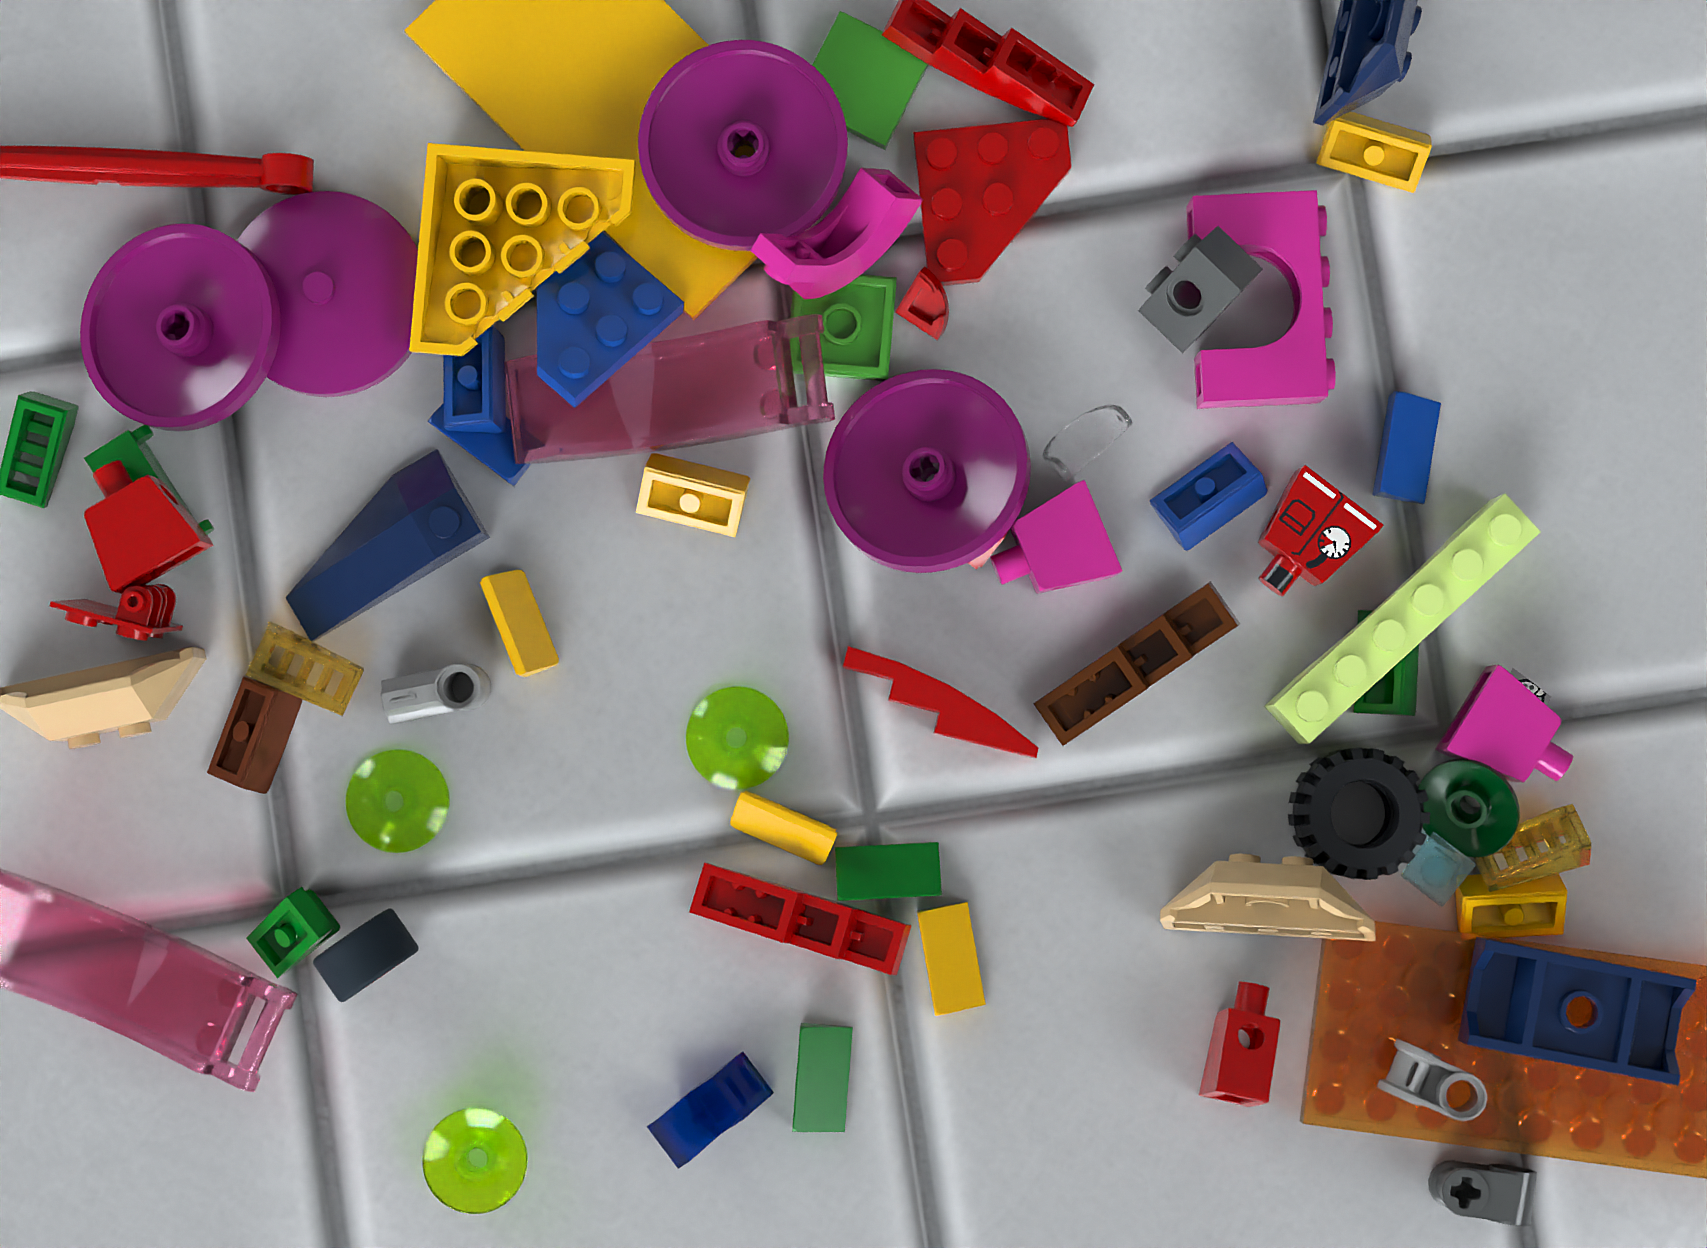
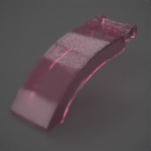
(675, 395)
(135, 979)

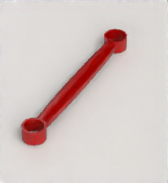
(156, 168)

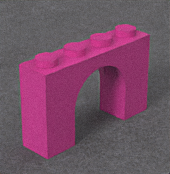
(1287, 234)

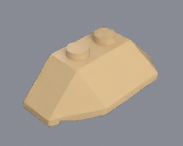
(104, 698)
(1268, 900)

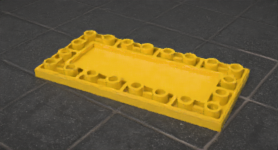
(578, 85)

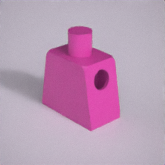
(1059, 544)
(1506, 729)

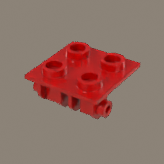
(141, 612)

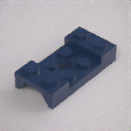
(1521, 1000)

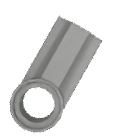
(431, 693)

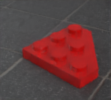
(983, 190)

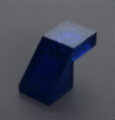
(710, 1109)

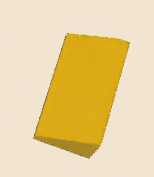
(1375, 150)
(692, 494)
(519, 622)
(783, 827)
(1514, 911)
(951, 958)

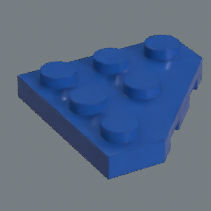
(598, 318)

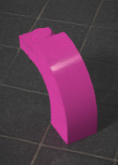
(846, 240)

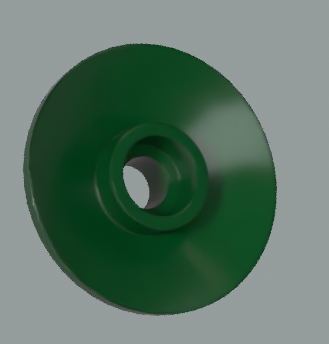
(1469, 828)

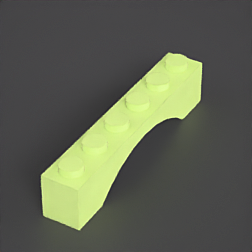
(1403, 619)

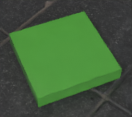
(868, 77)
(855, 328)

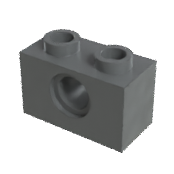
(1220, 273)

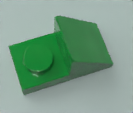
(293, 931)

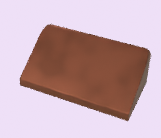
(254, 736)

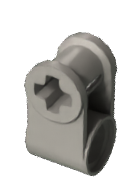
(1424, 1081)

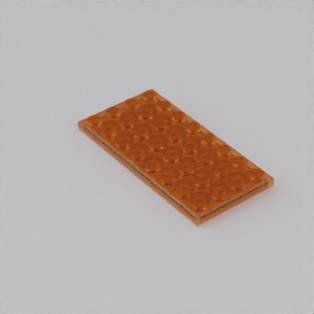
(1415, 990)

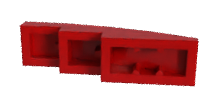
(997, 65)
(957, 713)
(800, 919)

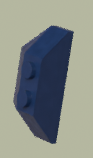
(1365, 54)

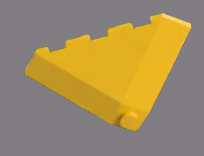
(499, 229)

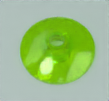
(765, 741)
(423, 794)
(456, 1179)

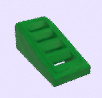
(53, 454)

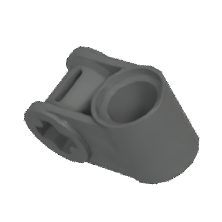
(1491, 1191)

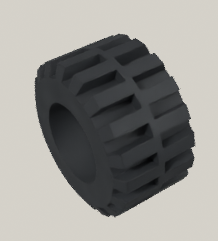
(1401, 822)

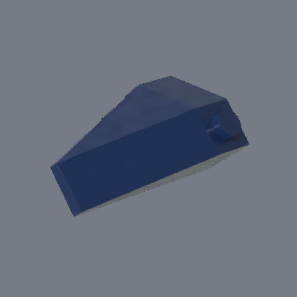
(395, 540)

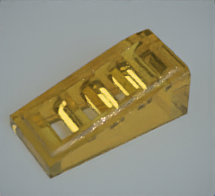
(297, 686)
(1559, 857)

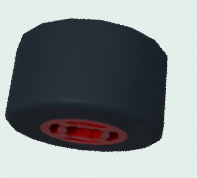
(365, 955)

